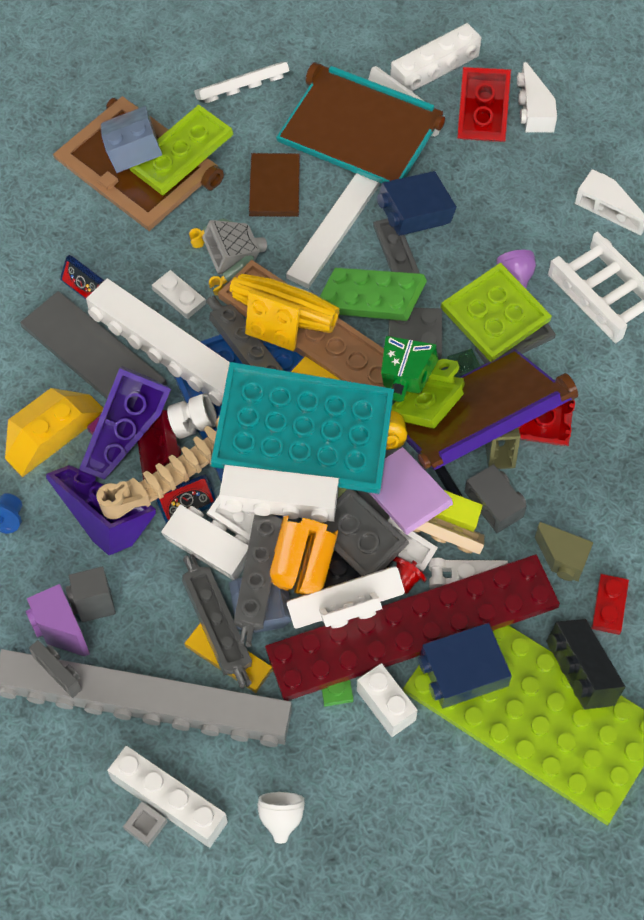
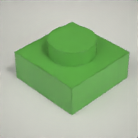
(337, 694)

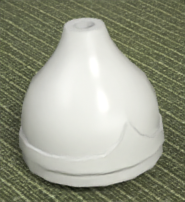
(281, 813)

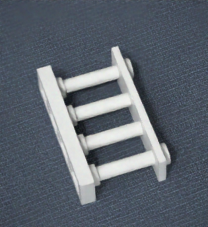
(581, 290)

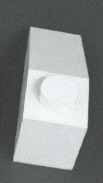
(607, 199)

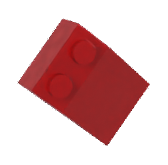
(484, 104)

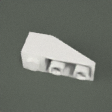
(538, 103)

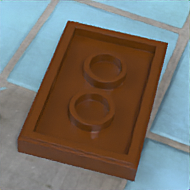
(274, 185)

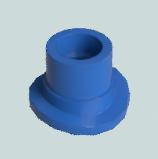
(9, 513)

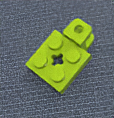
(436, 398)

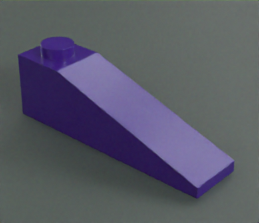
(80, 495)

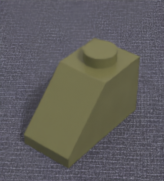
(563, 551)

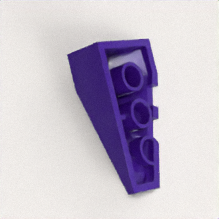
(127, 415)

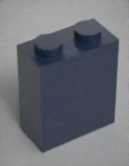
(416, 203)
(464, 666)

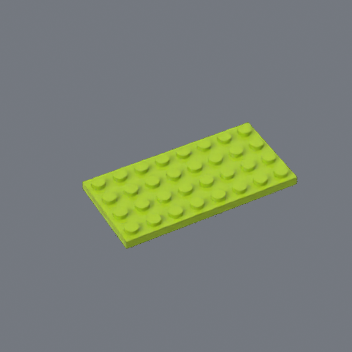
(546, 731)

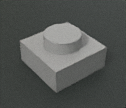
(145, 824)

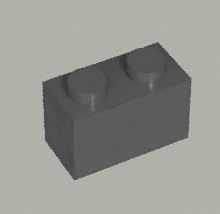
(500, 501)
(90, 594)

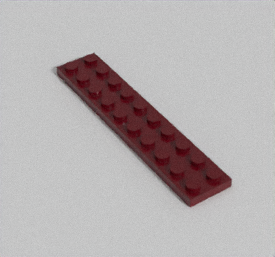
(401, 628)

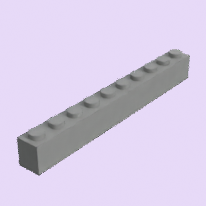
(150, 699)

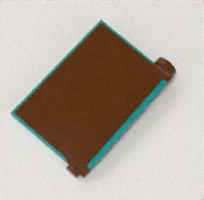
(360, 124)

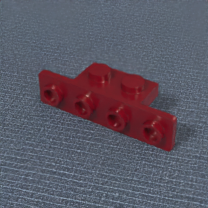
(158, 444)

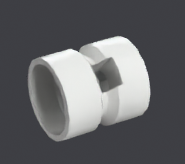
(190, 416)

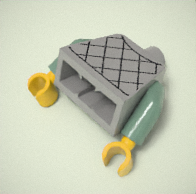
(229, 246)

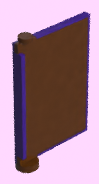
(493, 403)

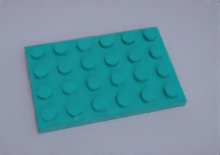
(304, 426)

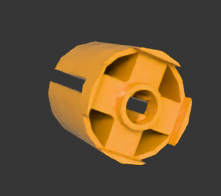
(302, 556)

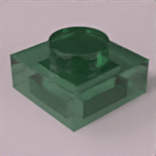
(466, 360)

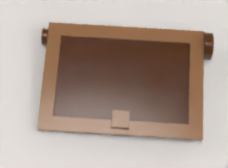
(88, 160)

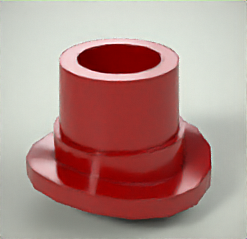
(409, 573)

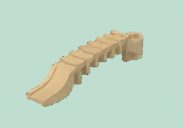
(134, 494)

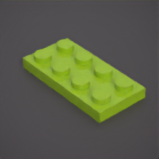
(183, 149)

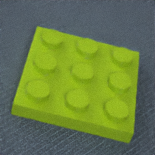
(495, 312)

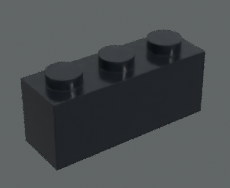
(585, 664)

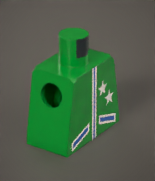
(407, 365)

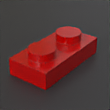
(610, 604)

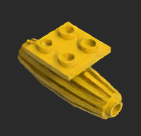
(279, 309)

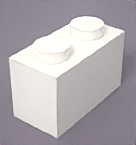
(386, 700)

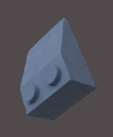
(130, 139)

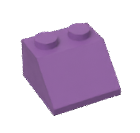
(55, 621)

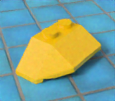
(47, 426)

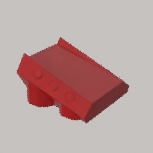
(551, 427)

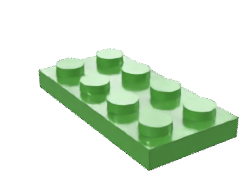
(374, 293)

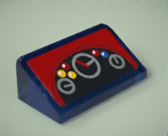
(79, 277)
(193, 493)

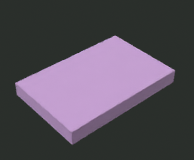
(409, 492)

